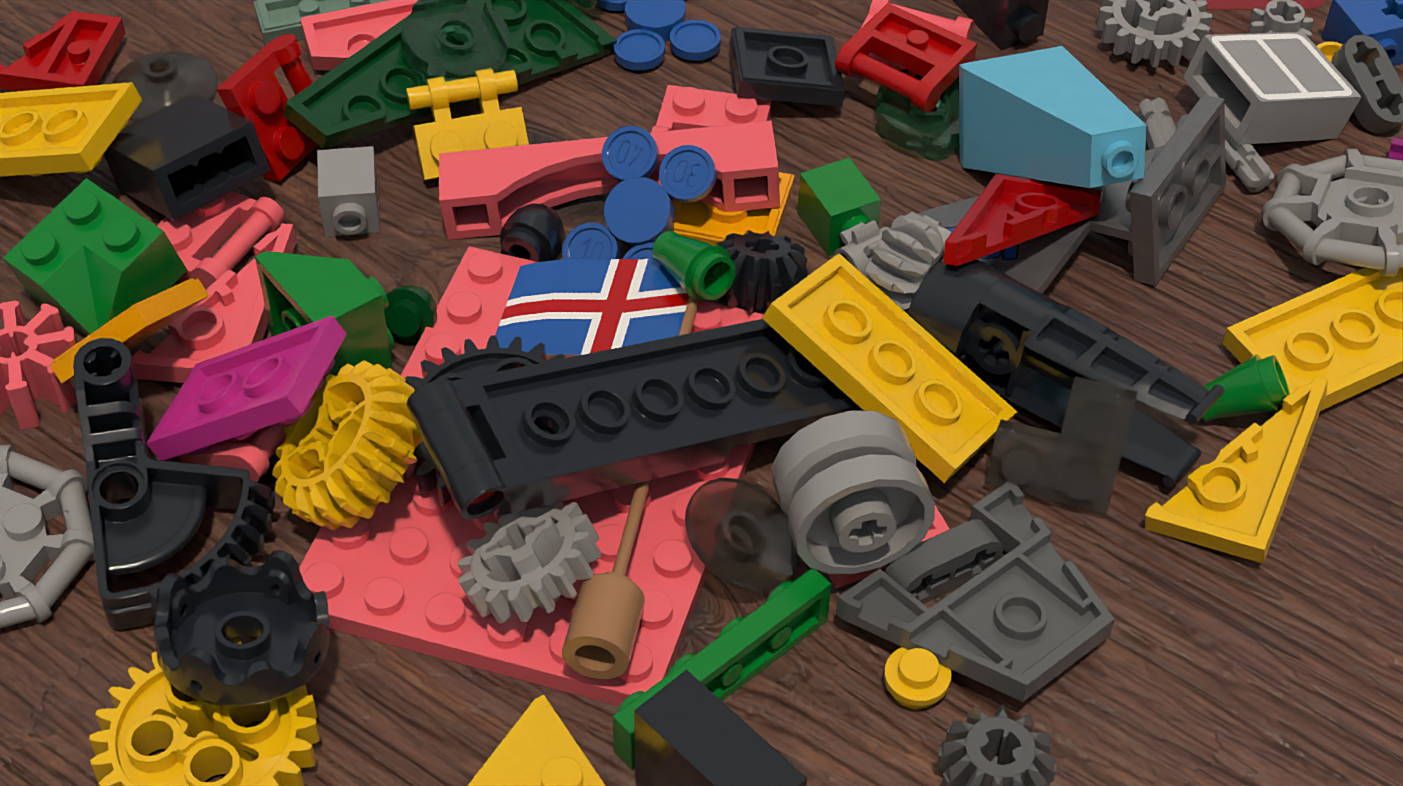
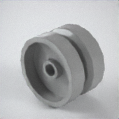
(852, 492)

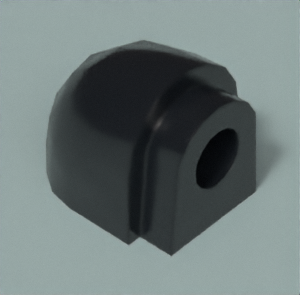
(533, 234)

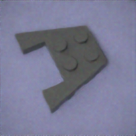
(1007, 624)

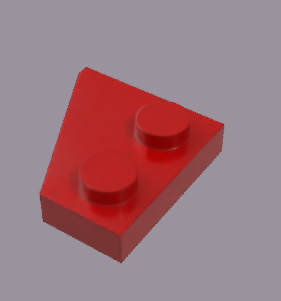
(66, 55)

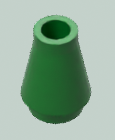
(697, 266)
(1249, 389)

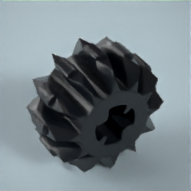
(763, 268)

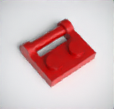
(912, 45)
(260, 98)

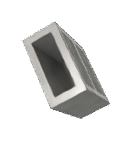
(1272, 86)

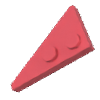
(220, 323)

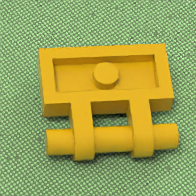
(482, 131)

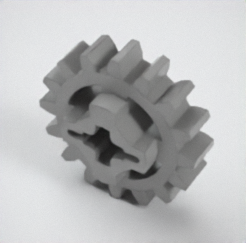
(1154, 28)
(529, 561)

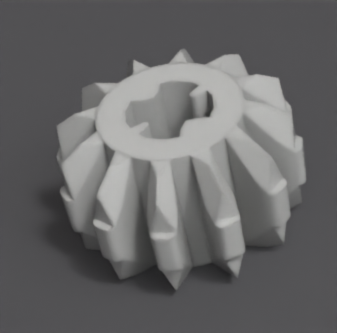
(906, 256)

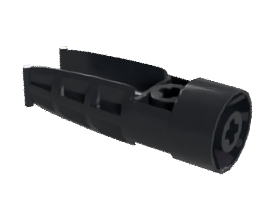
(1037, 347)

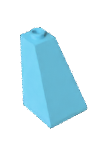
(1046, 121)

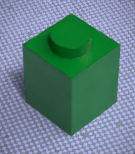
(834, 201)

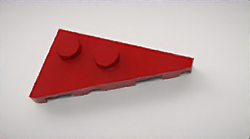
(1017, 211)

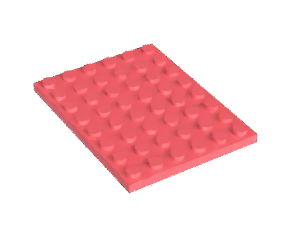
(400, 571)

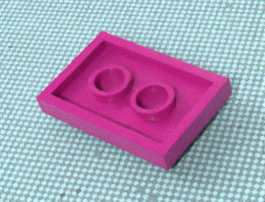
(248, 389)

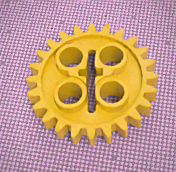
(200, 737)

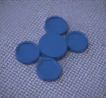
(658, 21)
(638, 206)

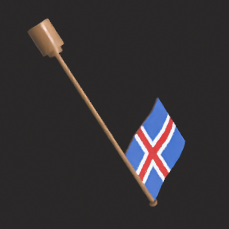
(580, 311)

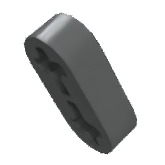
(1375, 82)
(946, 560)

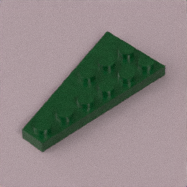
(371, 85)

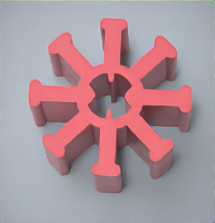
(26, 362)

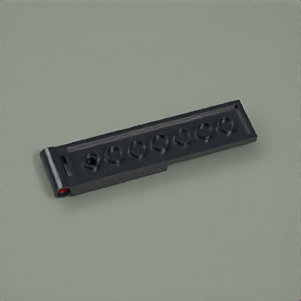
(616, 416)

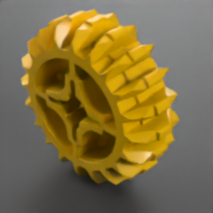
(348, 447)

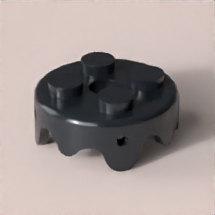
(235, 601)

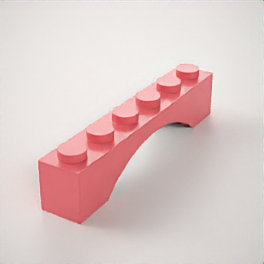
(489, 184)

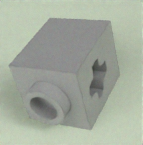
(348, 191)

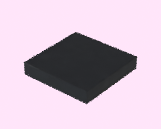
(786, 66)

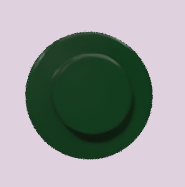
(410, 312)

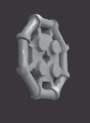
(1354, 216)
(25, 541)

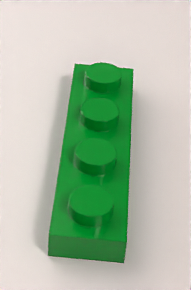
(740, 650)

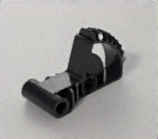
(165, 495)

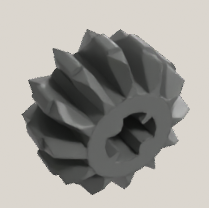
(995, 752)

